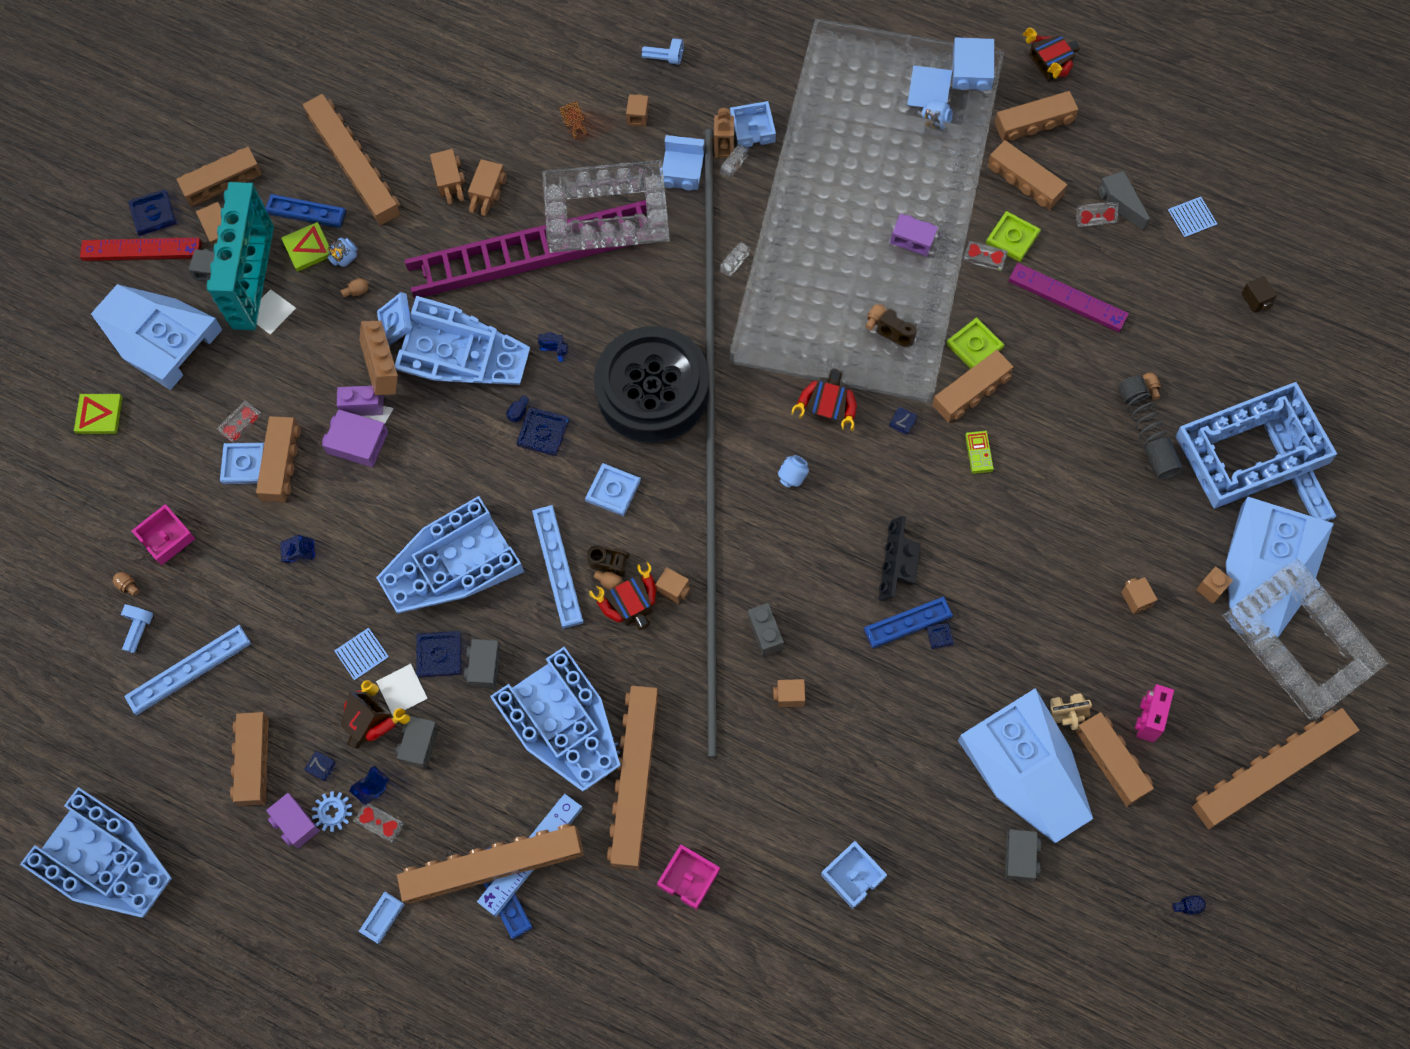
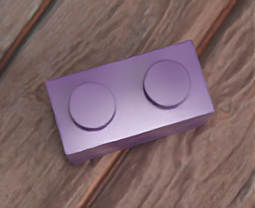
(913, 234)
(359, 400)
(292, 820)

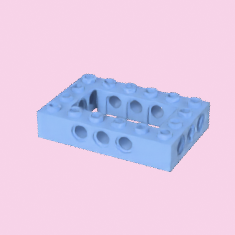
(1287, 402)

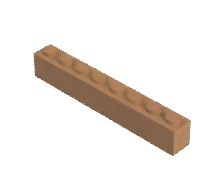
(351, 159)
(1275, 768)
(634, 778)
(487, 865)

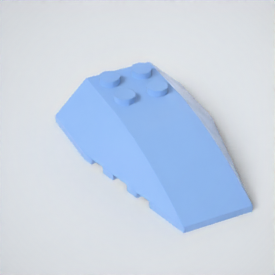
(458, 347)

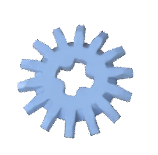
(324, 807)

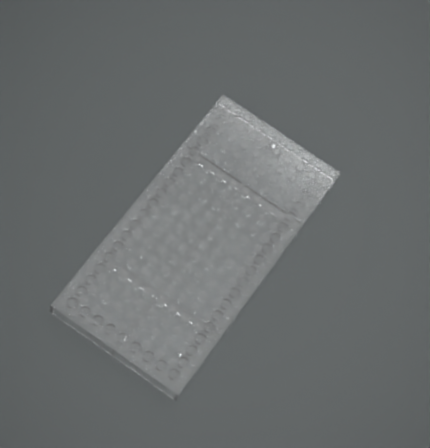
(840, 183)

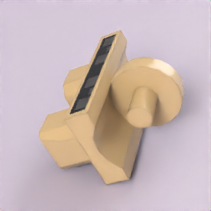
(1070, 713)

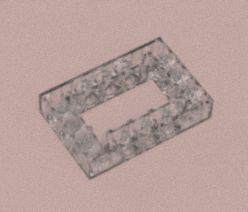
(603, 181)
(1310, 697)

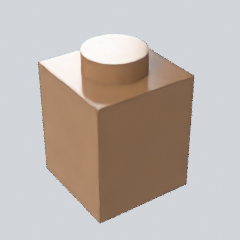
(637, 110)
(673, 585)
(1214, 585)
(1138, 595)
(790, 693)

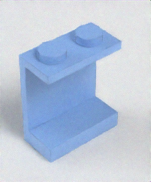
(683, 162)

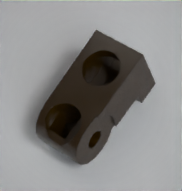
(896, 329)

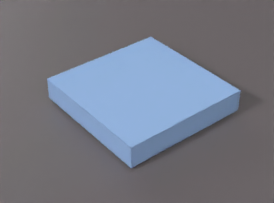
(928, 85)
(395, 318)
(241, 463)
(613, 489)

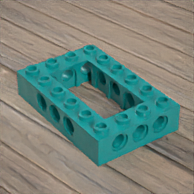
(250, 235)

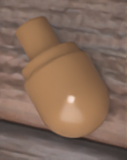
(355, 288)
(874, 315)
(1153, 385)
(608, 579)
(125, 583)

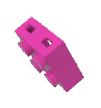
(163, 534)
(1154, 705)
(688, 877)

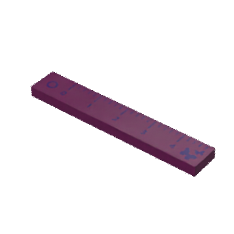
(1068, 297)

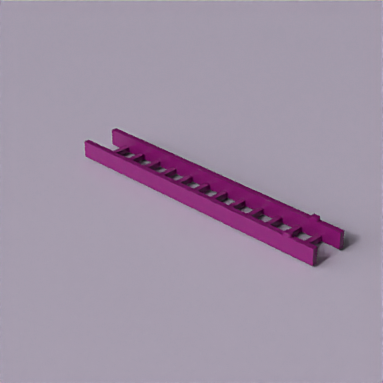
(503, 242)

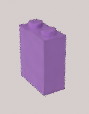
(355, 438)

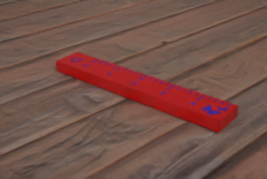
(139, 249)

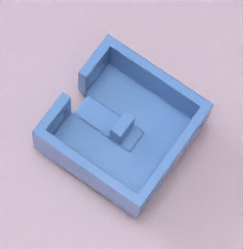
(753, 124)
(853, 874)

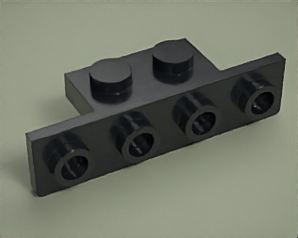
(900, 559)

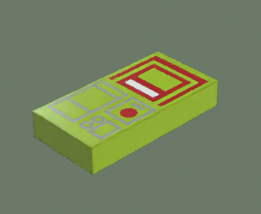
(979, 452)

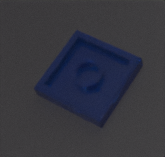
(152, 212)
(542, 431)
(438, 654)

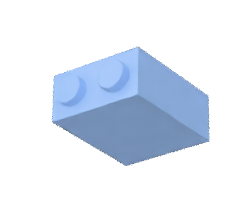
(973, 64)

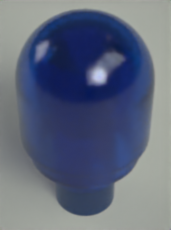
(517, 410)
(1190, 905)

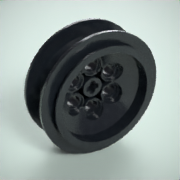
(635, 356)

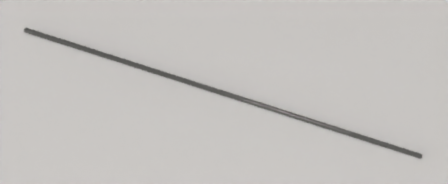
(710, 452)

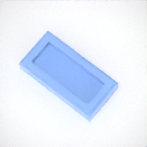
(381, 917)

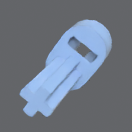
(673, 54)
(140, 619)

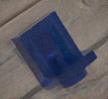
(553, 342)
(297, 548)
(370, 786)

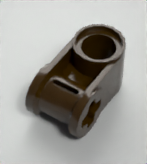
(609, 559)

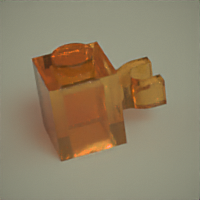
(572, 117)

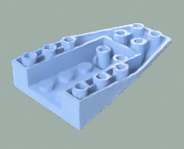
(154, 331)
(1264, 543)
(450, 560)
(561, 721)
(1030, 766)
(99, 859)

